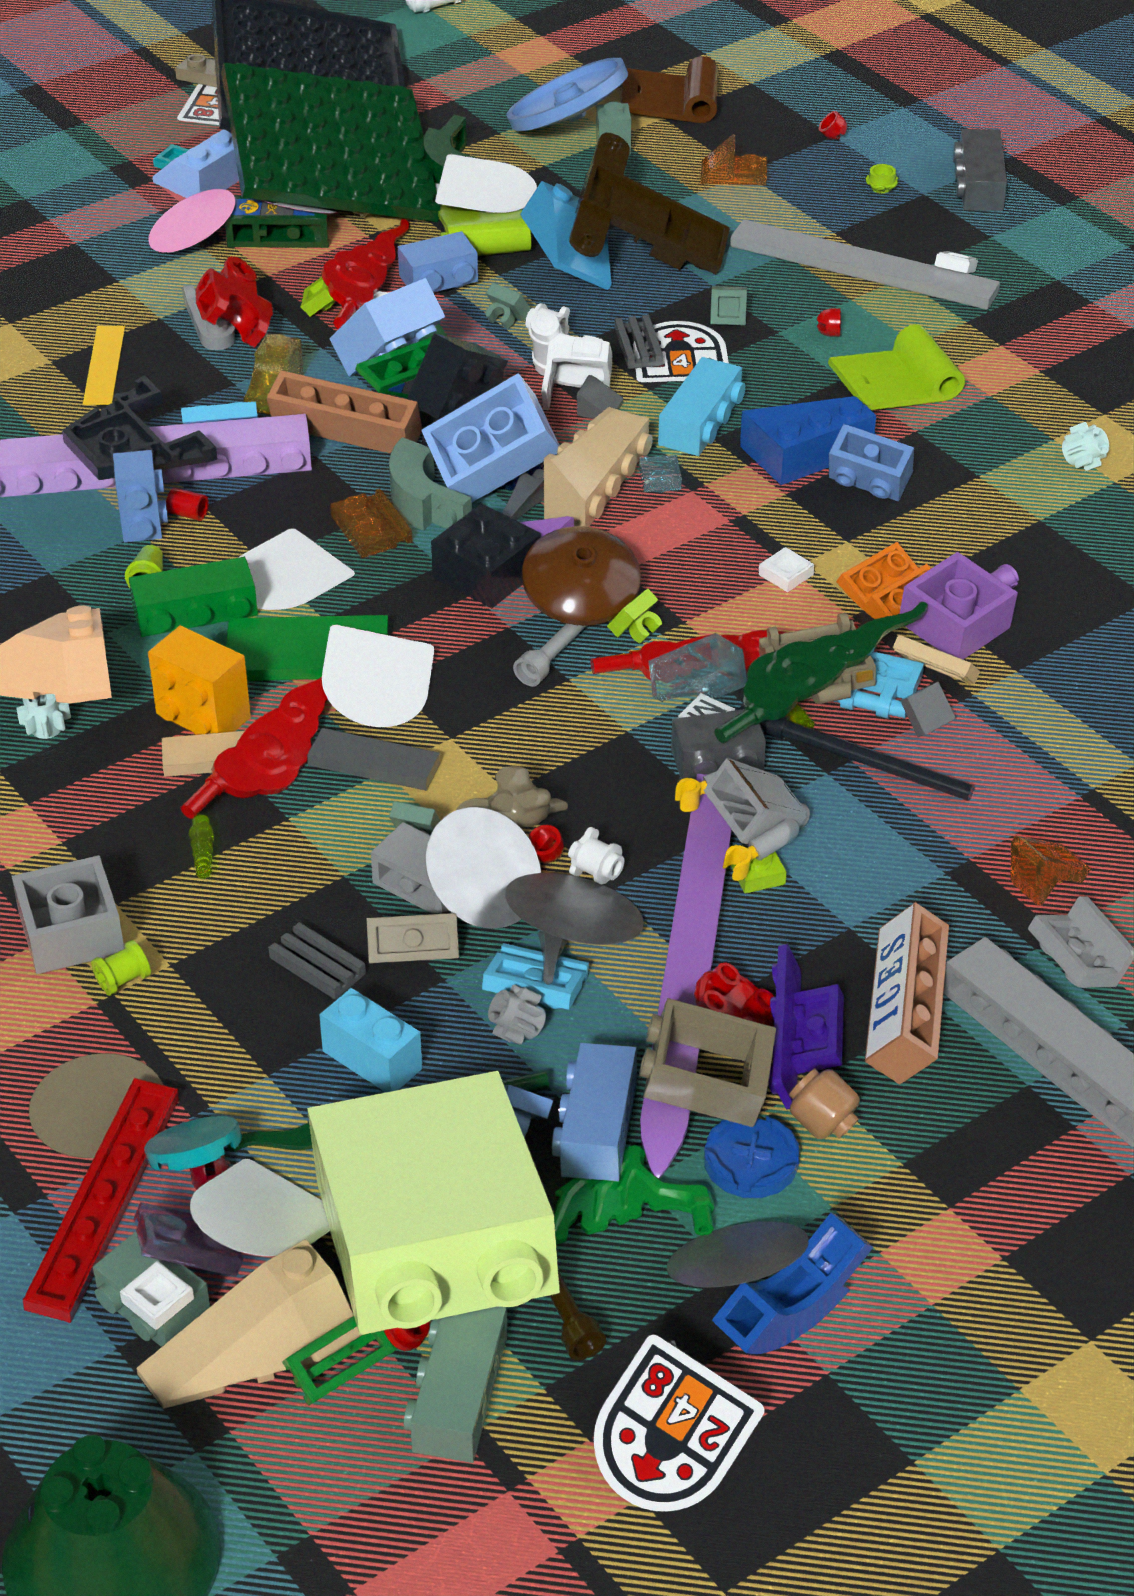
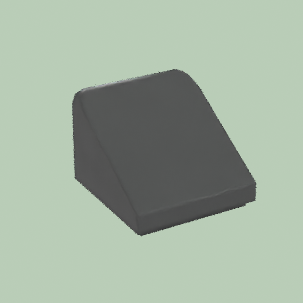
(595, 398)

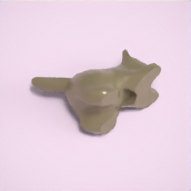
(518, 798)

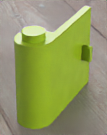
(487, 231)
(908, 375)

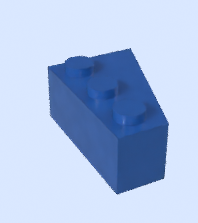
(798, 437)

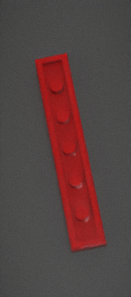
(100, 1202)

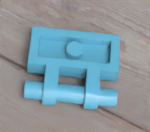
(894, 679)

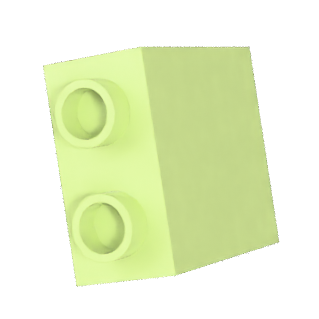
(433, 1202)

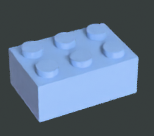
(388, 324)
(491, 439)

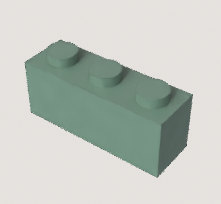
(456, 1383)

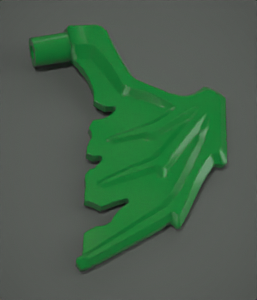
(623, 1199)

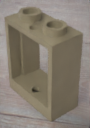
(716, 1034)

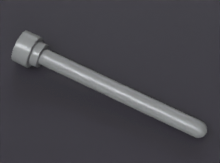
(535, 664)

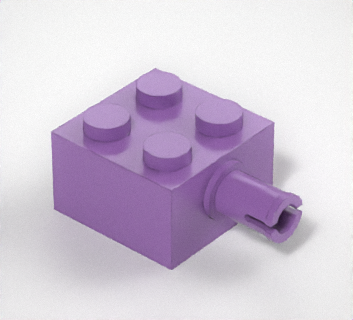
(963, 603)

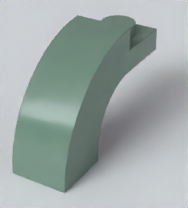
(415, 493)

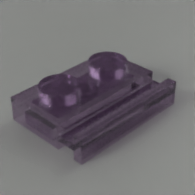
(178, 1239)

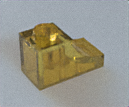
(271, 356)

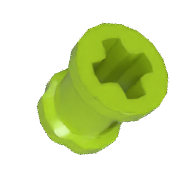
(121, 967)

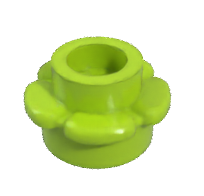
(882, 178)

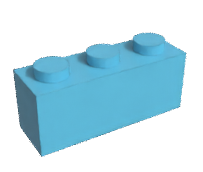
(700, 406)

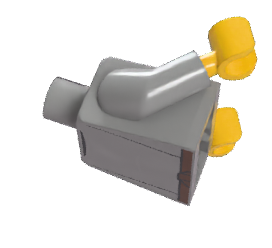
(753, 805)

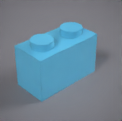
(371, 1041)

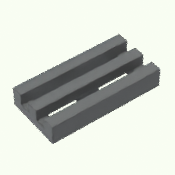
(636, 327)
(322, 957)

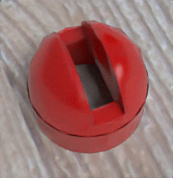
(833, 126)
(830, 322)
(542, 840)

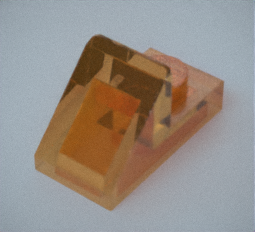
(725, 168)
(1041, 864)

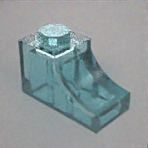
(705, 667)

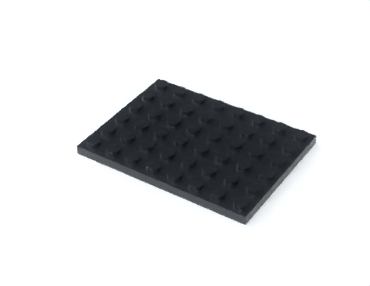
(302, 41)

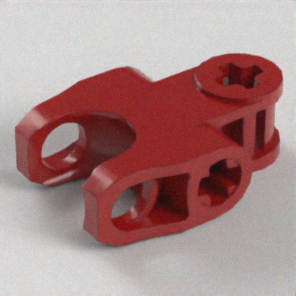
(235, 299)

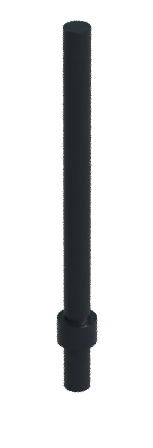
(786, 728)

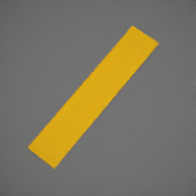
(104, 365)

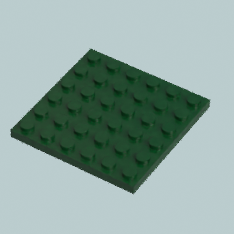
(328, 142)

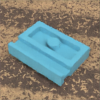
(222, 412)
(525, 969)

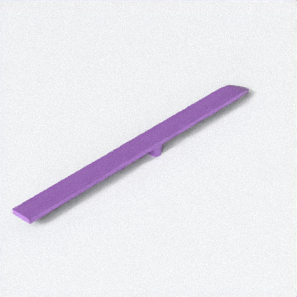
(687, 960)

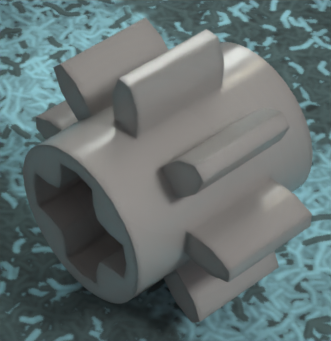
(516, 1014)

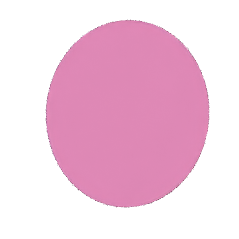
(191, 220)

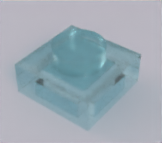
(660, 473)

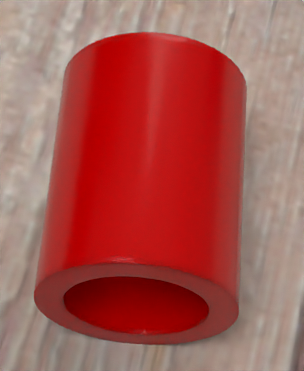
(187, 504)

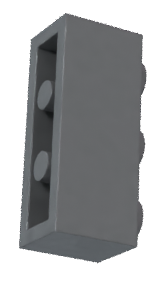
(980, 169)

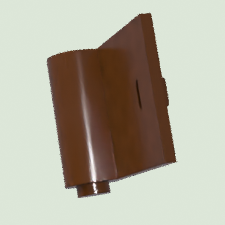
(674, 96)

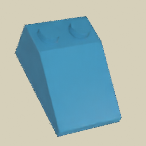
(550, 220)

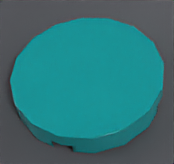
(193, 1143)

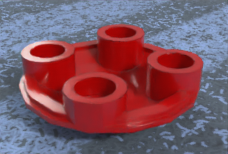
(733, 995)

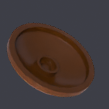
(580, 589)

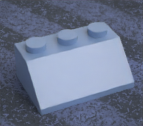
(202, 167)

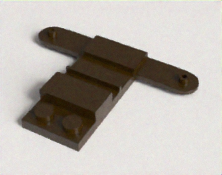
(614, 199)

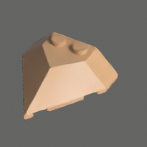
(58, 658)

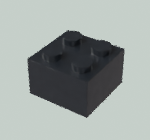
(454, 375)
(483, 555)

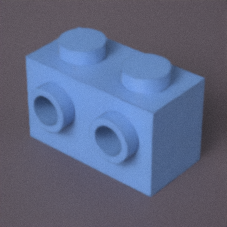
(442, 260)
(871, 462)
(137, 496)

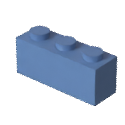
(596, 1112)

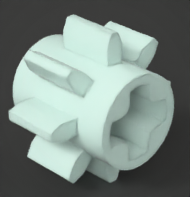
(1085, 446)
(43, 716)

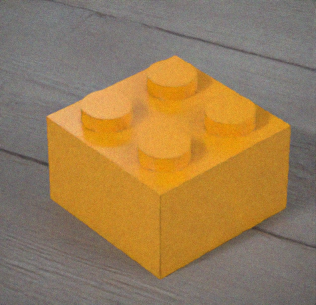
(199, 683)

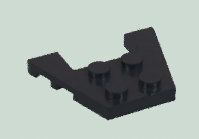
(120, 430)

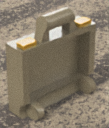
(852, 678)

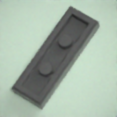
(374, 759)

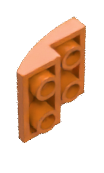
(880, 581)

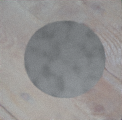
(574, 908)

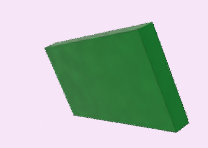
(291, 645)

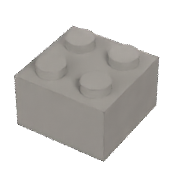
(68, 914)

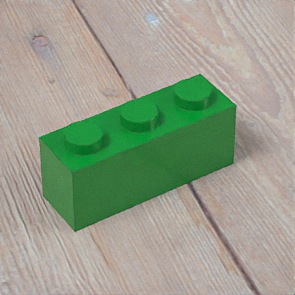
(193, 596)

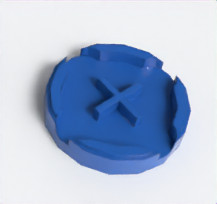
(751, 1159)

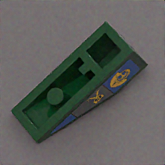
(274, 226)

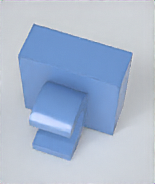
(527, 1106)

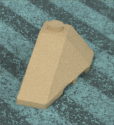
(252, 1330)

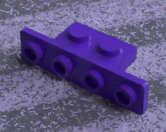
(805, 1024)

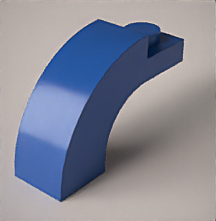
(797, 1297)

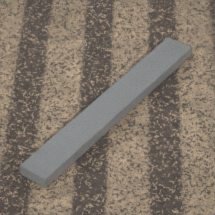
(865, 264)

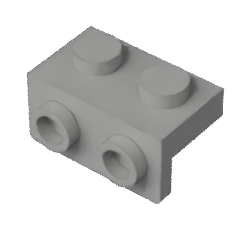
(1084, 945)

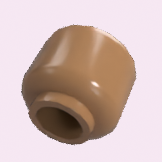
(824, 1104)

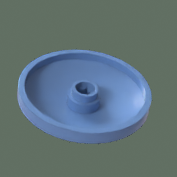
(568, 95)

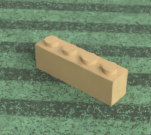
(594, 465)

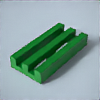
(303, 1377)

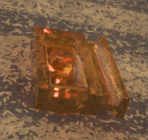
(370, 523)

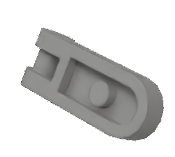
(211, 336)

